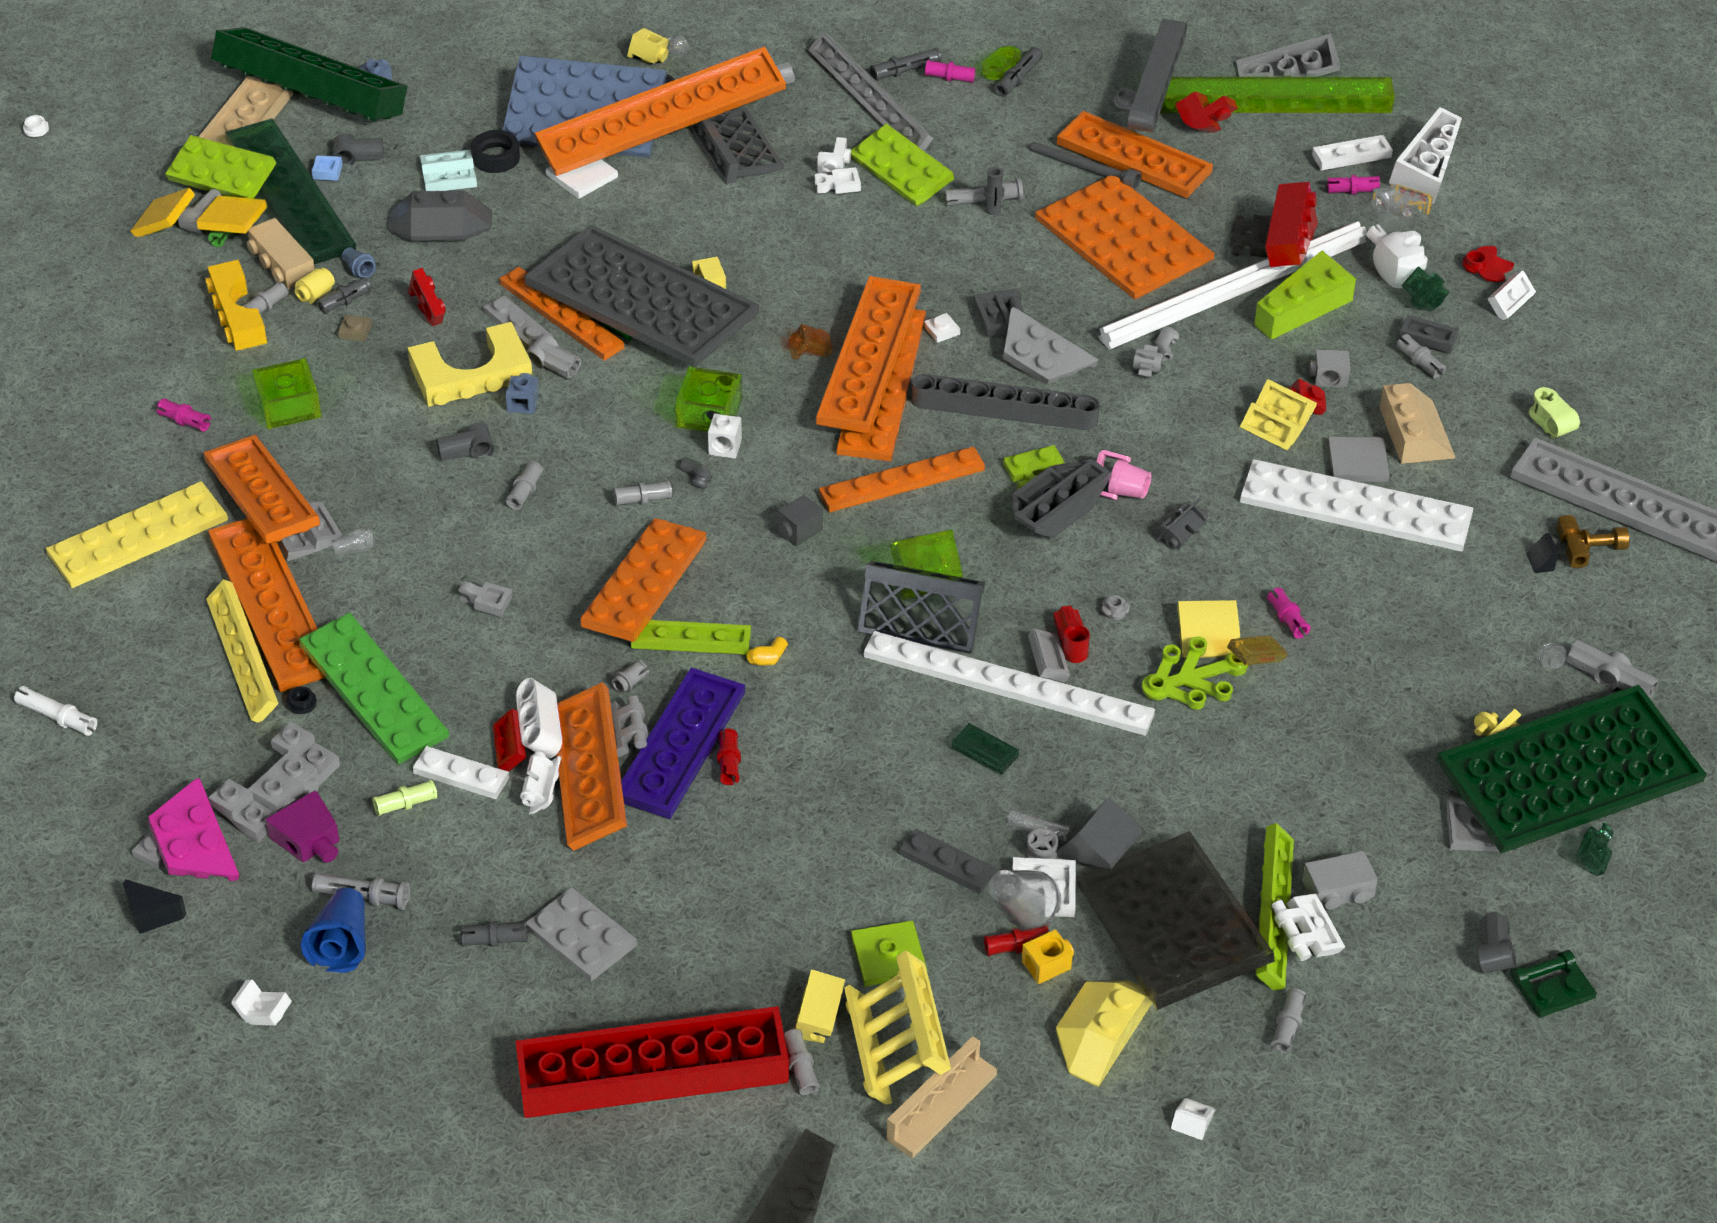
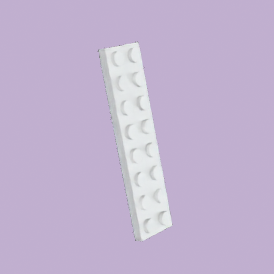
(1357, 505)

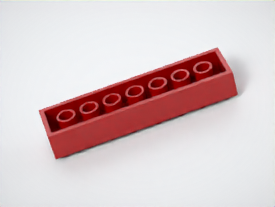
(652, 1061)

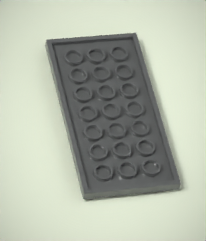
(642, 295)

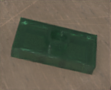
(985, 748)

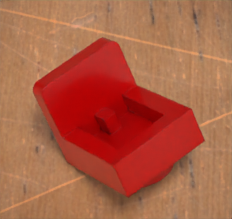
(1311, 392)

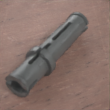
(881, 70)
(1005, 85)

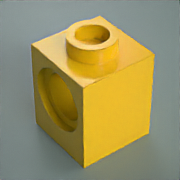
(1047, 956)

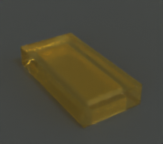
(1257, 650)

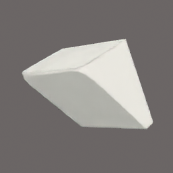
(1192, 1118)

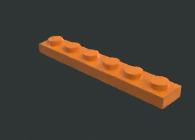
(568, 319)
(901, 479)

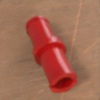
(729, 757)
(1012, 941)

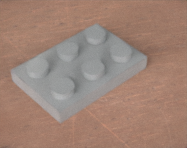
(581, 934)

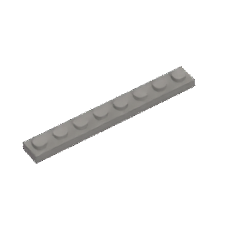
(868, 90)

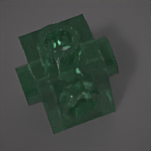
(1425, 289)

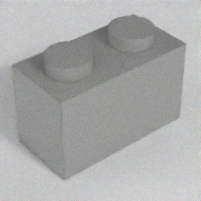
(1340, 879)

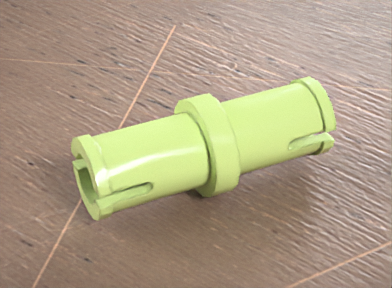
(404, 797)

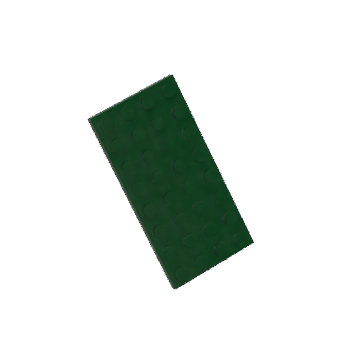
(1570, 768)

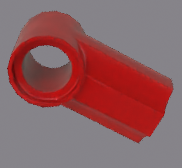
(1072, 634)

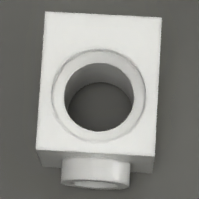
(724, 436)

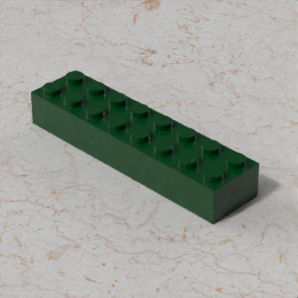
(309, 73)

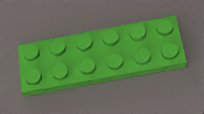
(373, 688)

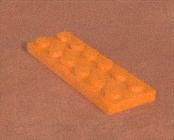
(1127, 149)
(261, 489)
(643, 580)
(589, 768)

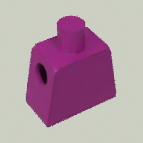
(305, 829)

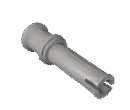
(1013, 190)
(377, 889)

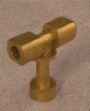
(1580, 541)

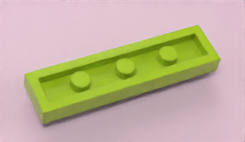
(694, 637)

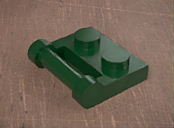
(1557, 992)

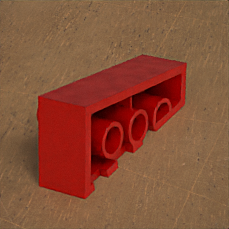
(1291, 224)

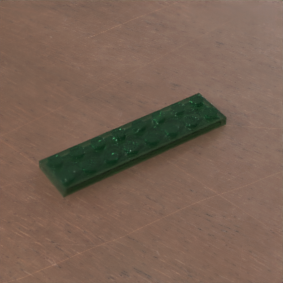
(293, 193)

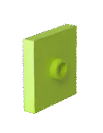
(878, 948)

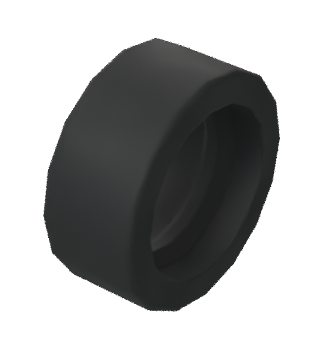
(495, 163)

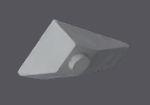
(1303, 59)

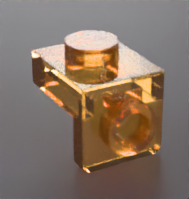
(810, 340)

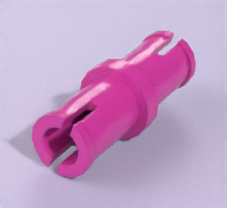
(950, 71)
(1352, 184)
(183, 414)
(1288, 612)

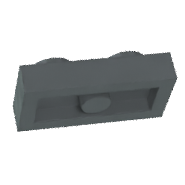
(1430, 333)

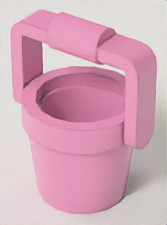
(1125, 478)

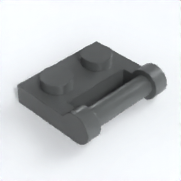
(993, 311)

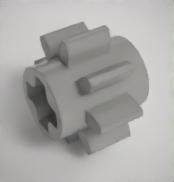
(1148, 360)

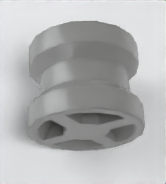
(1044, 839)

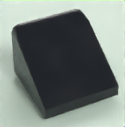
(1543, 554)

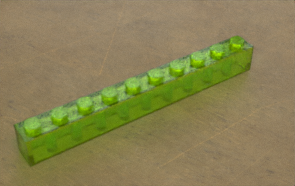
(1289, 93)

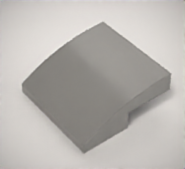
(316, 537)

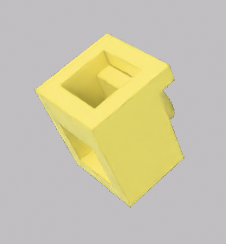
(648, 46)
(710, 270)

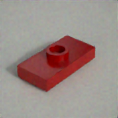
(508, 741)

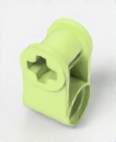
(1553, 413)

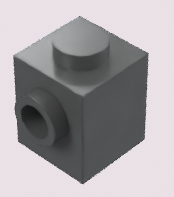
(800, 520)

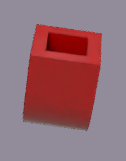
(1204, 116)

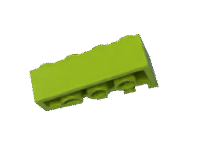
(1304, 296)

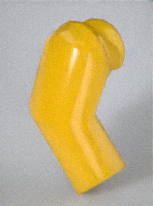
(767, 654)

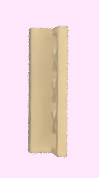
(939, 1100)

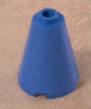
(337, 933)

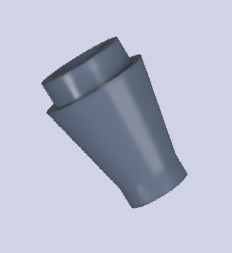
(359, 263)

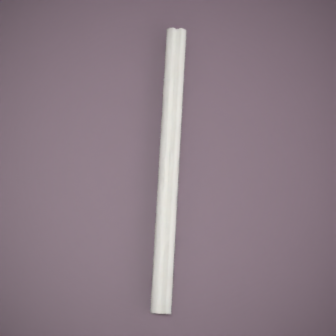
(1223, 289)

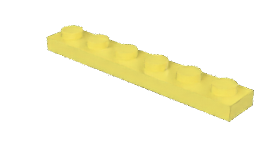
(242, 651)

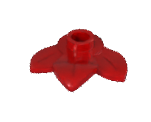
(1487, 264)

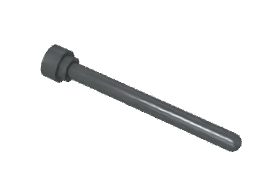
(1128, 177)

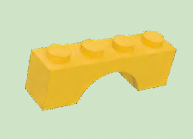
(242, 324)

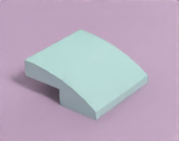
(449, 165)

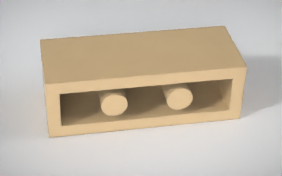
(279, 252)

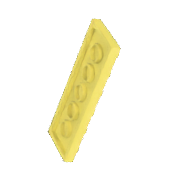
(136, 534)

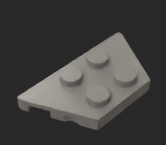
(1041, 350)

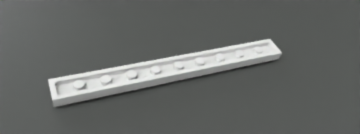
(1010, 683)

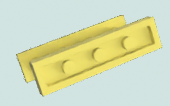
(924, 1028)

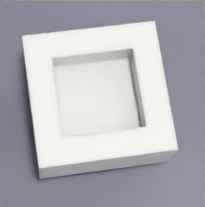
(941, 327)

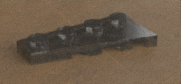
(798, 1184)

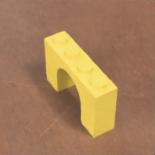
(444, 383)

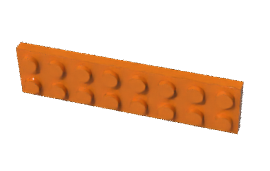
(868, 355)
(884, 433)
(268, 601)

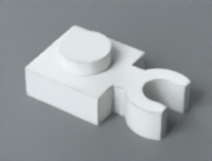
(841, 180)

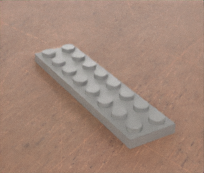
(1619, 497)

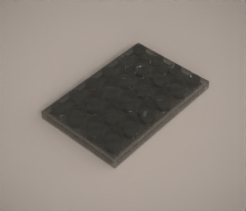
(1175, 920)

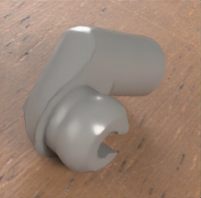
(1163, 341)

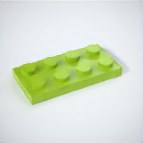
(902, 165)
(220, 167)

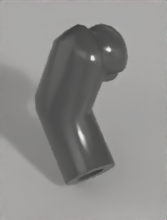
(699, 470)

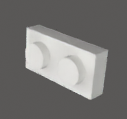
(1511, 295)

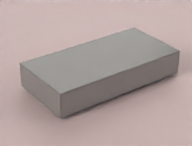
(1049, 655)

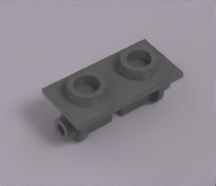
(1174, 530)

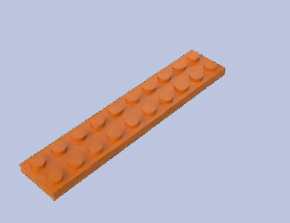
(660, 111)

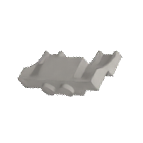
(288, 780)

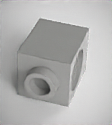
(1330, 368)

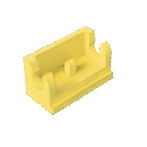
(819, 1005)

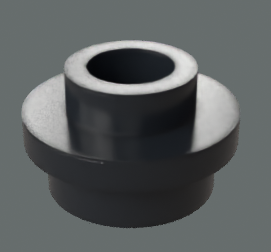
(301, 694)

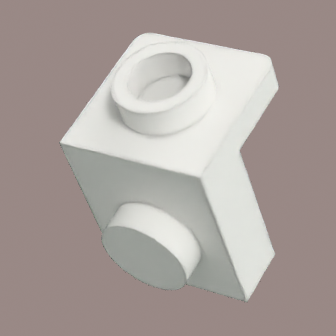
(836, 160)
(259, 1006)

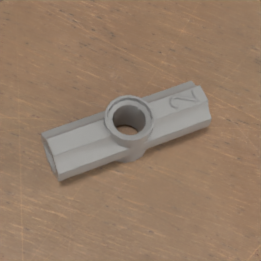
(1611, 668)

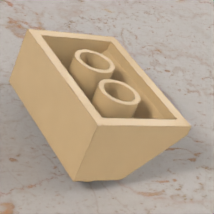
(1414, 424)

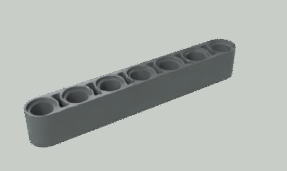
(1157, 75)
(1005, 402)

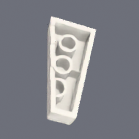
(1427, 156)

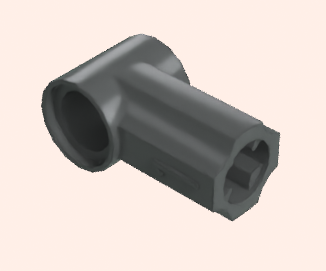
(357, 149)
(474, 442)
(1496, 950)

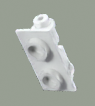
(539, 791)

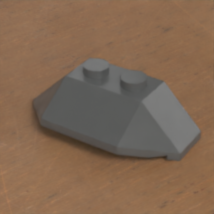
(439, 216)
(1059, 496)

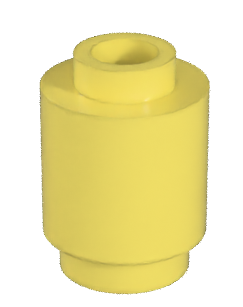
(314, 285)

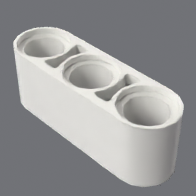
(538, 718)

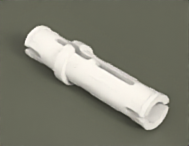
(65, 715)

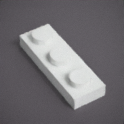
(1352, 152)
(461, 772)

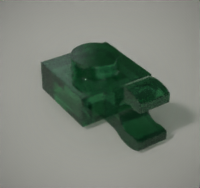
(1594, 850)

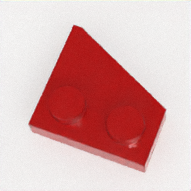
(423, 288)

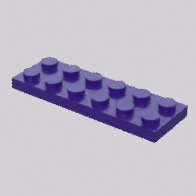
(680, 742)

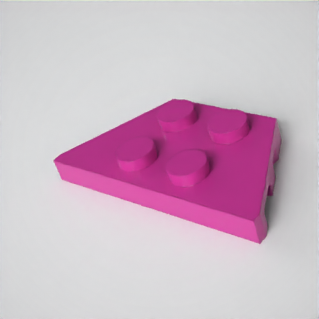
(191, 836)

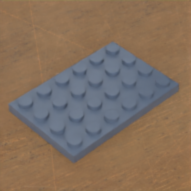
(560, 90)

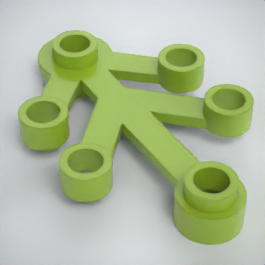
(1191, 677)

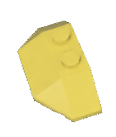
(1100, 1026)

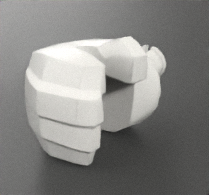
(1396, 254)

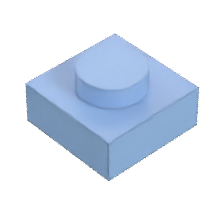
(327, 168)

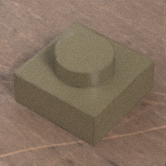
(355, 328)

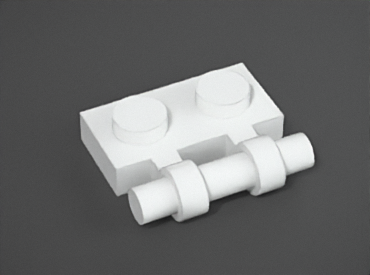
(1314, 923)

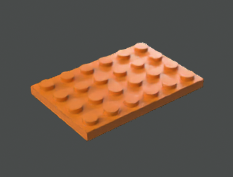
(1124, 236)

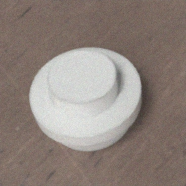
(35, 126)

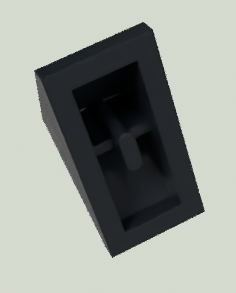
(152, 906)

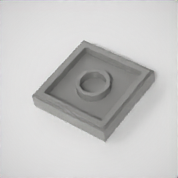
(1358, 458)
(1464, 828)

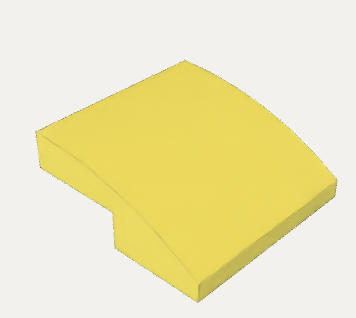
(1278, 415)
(1211, 620)

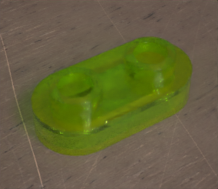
(1000, 61)

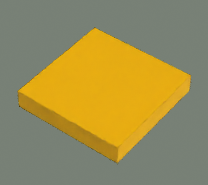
(162, 212)
(231, 214)

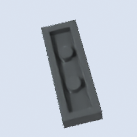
(947, 861)

